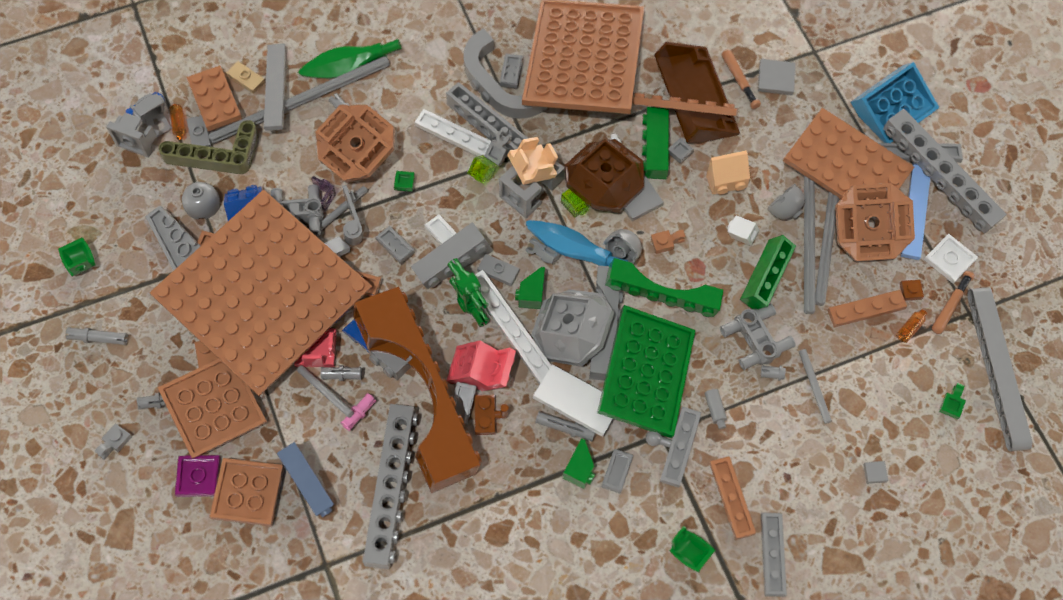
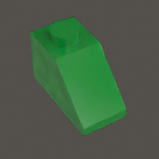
(531, 290)
(580, 467)

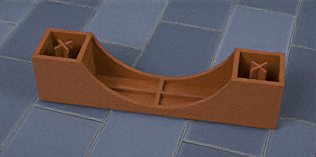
(391, 328)

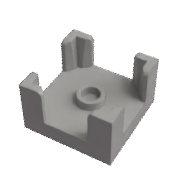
(516, 197)

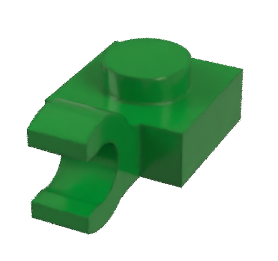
(953, 403)

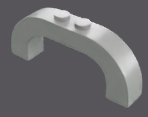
(509, 105)

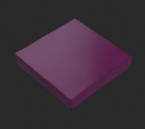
(197, 476)

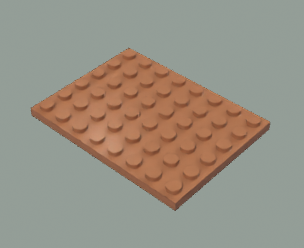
(584, 56)

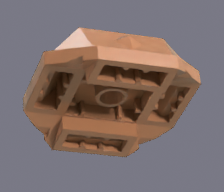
(345, 129)
(892, 218)

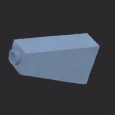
(305, 480)

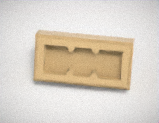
(245, 77)

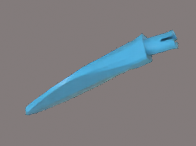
(569, 242)

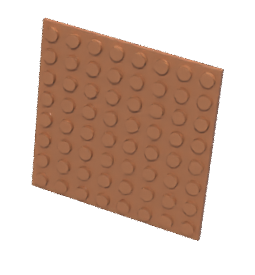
(261, 291)

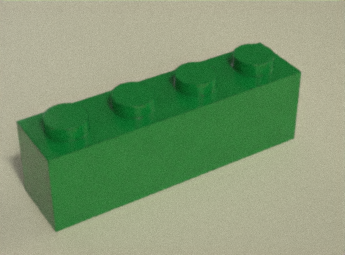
(656, 142)
(768, 272)

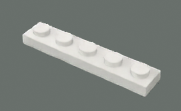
(452, 133)

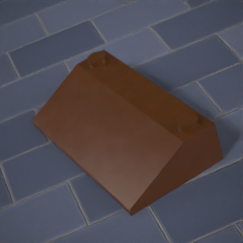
(691, 75)

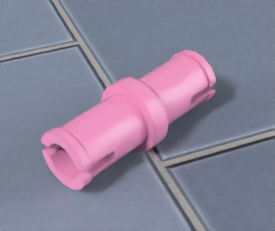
(359, 412)

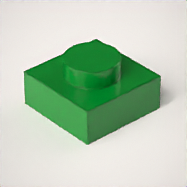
(404, 181)

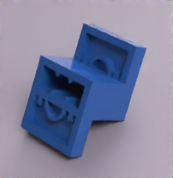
(235, 200)

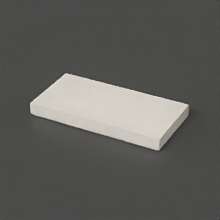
(572, 399)

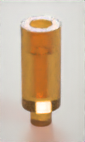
(177, 121)
(911, 326)

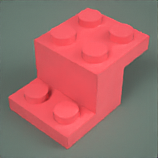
(481, 366)

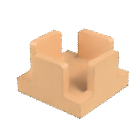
(533, 161)

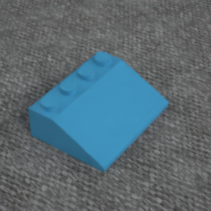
(895, 92)

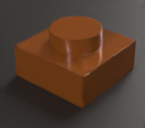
(911, 290)

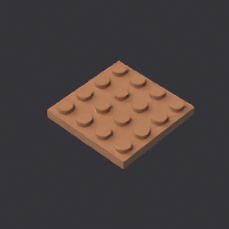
(211, 407)

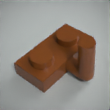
(486, 414)

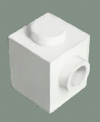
(743, 230)

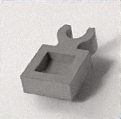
(497, 150)

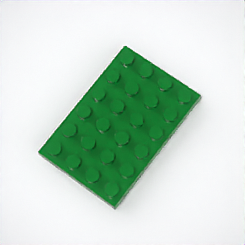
(646, 371)

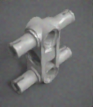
(305, 210)
(757, 336)

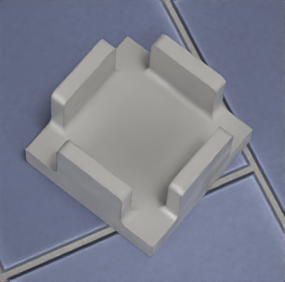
(126, 137)

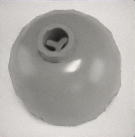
(200, 200)
(788, 204)
(624, 245)

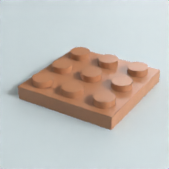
(247, 492)

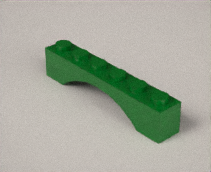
(626, 277)

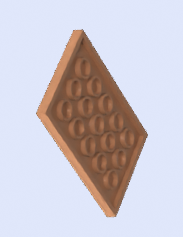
(842, 157)

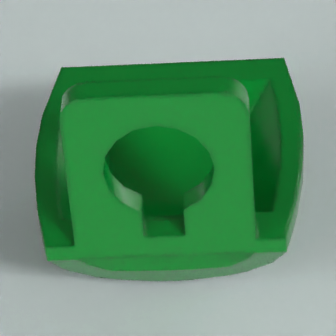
(76, 256)
(691, 549)

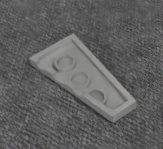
(171, 236)

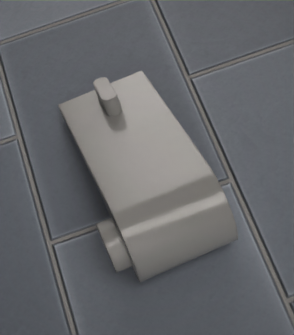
(352, 229)

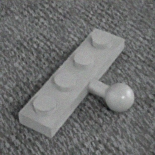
(679, 446)

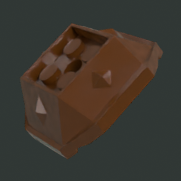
(608, 189)

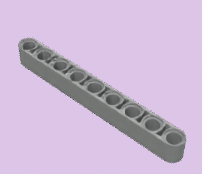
(999, 369)

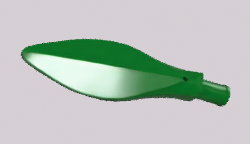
(345, 59)

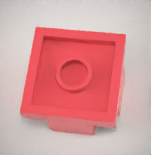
(321, 352)

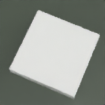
(951, 258)

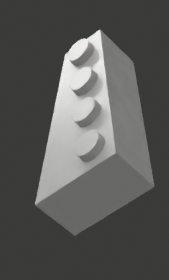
(465, 245)

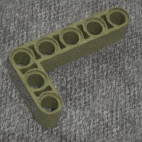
(214, 155)

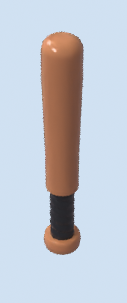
(735, 69)
(948, 310)

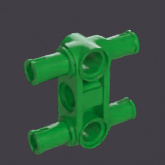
(468, 292)

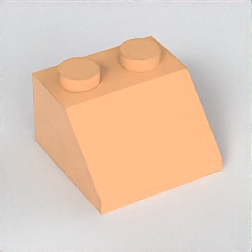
(728, 173)

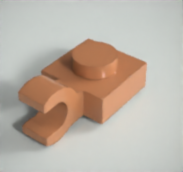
(665, 242)

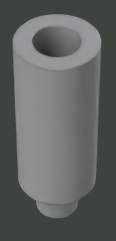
(716, 408)

